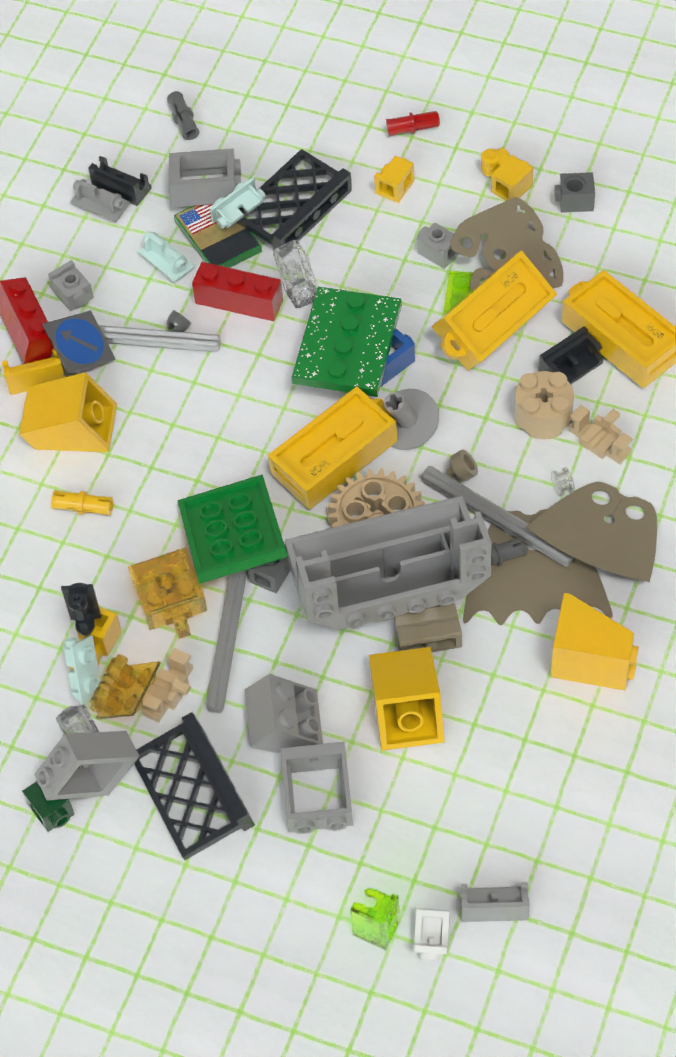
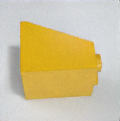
(68, 415)
(592, 647)
(406, 698)

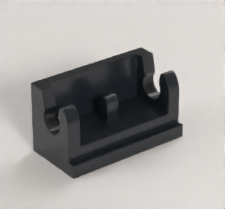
(118, 182)
(573, 356)

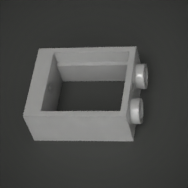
(199, 163)
(107, 752)
(312, 759)

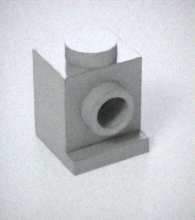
(435, 245)
(70, 286)

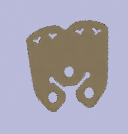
(509, 232)

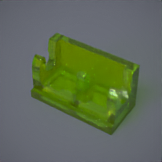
(378, 922)

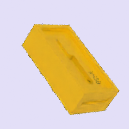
(493, 311)
(624, 325)
(333, 447)

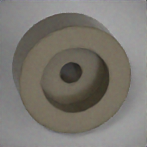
(462, 466)

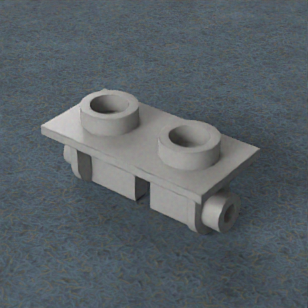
(98, 200)

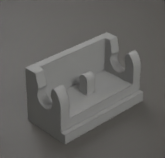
(494, 903)

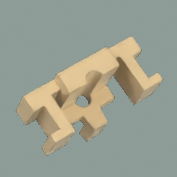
(602, 436)
(168, 686)

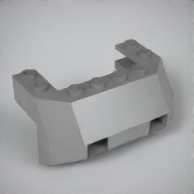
(390, 564)

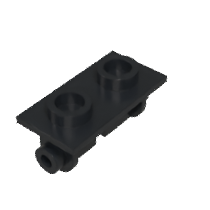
(82, 606)

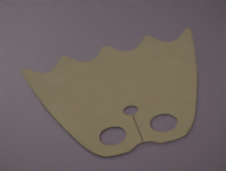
(533, 583)

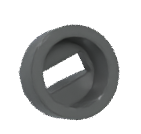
(177, 322)

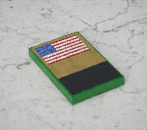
(216, 245)

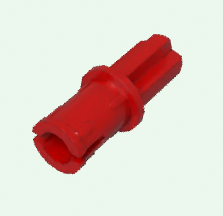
(412, 123)

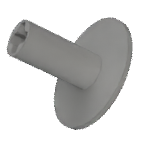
(414, 415)

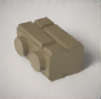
(432, 627)

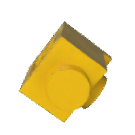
(394, 179)

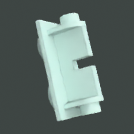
(226, 210)
(165, 257)
(85, 676)

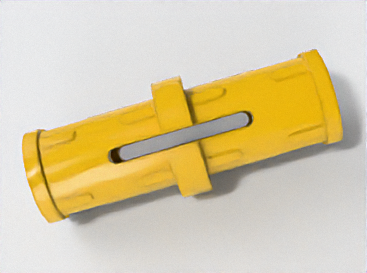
(82, 502)

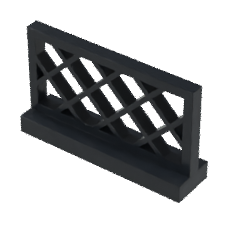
(309, 210)
(218, 780)

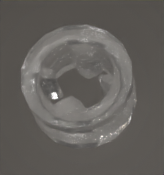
(562, 481)

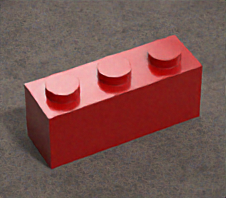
(237, 291)
(24, 320)

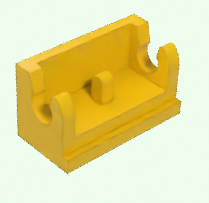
(25, 375)

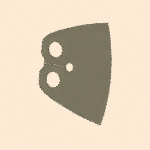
(579, 530)

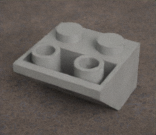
(282, 714)

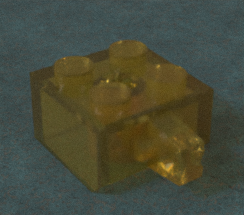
(168, 591)

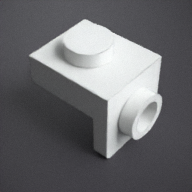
(431, 933)

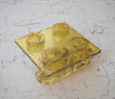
(123, 688)

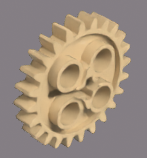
(355, 498)

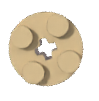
(543, 404)

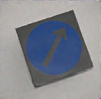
(79, 342)

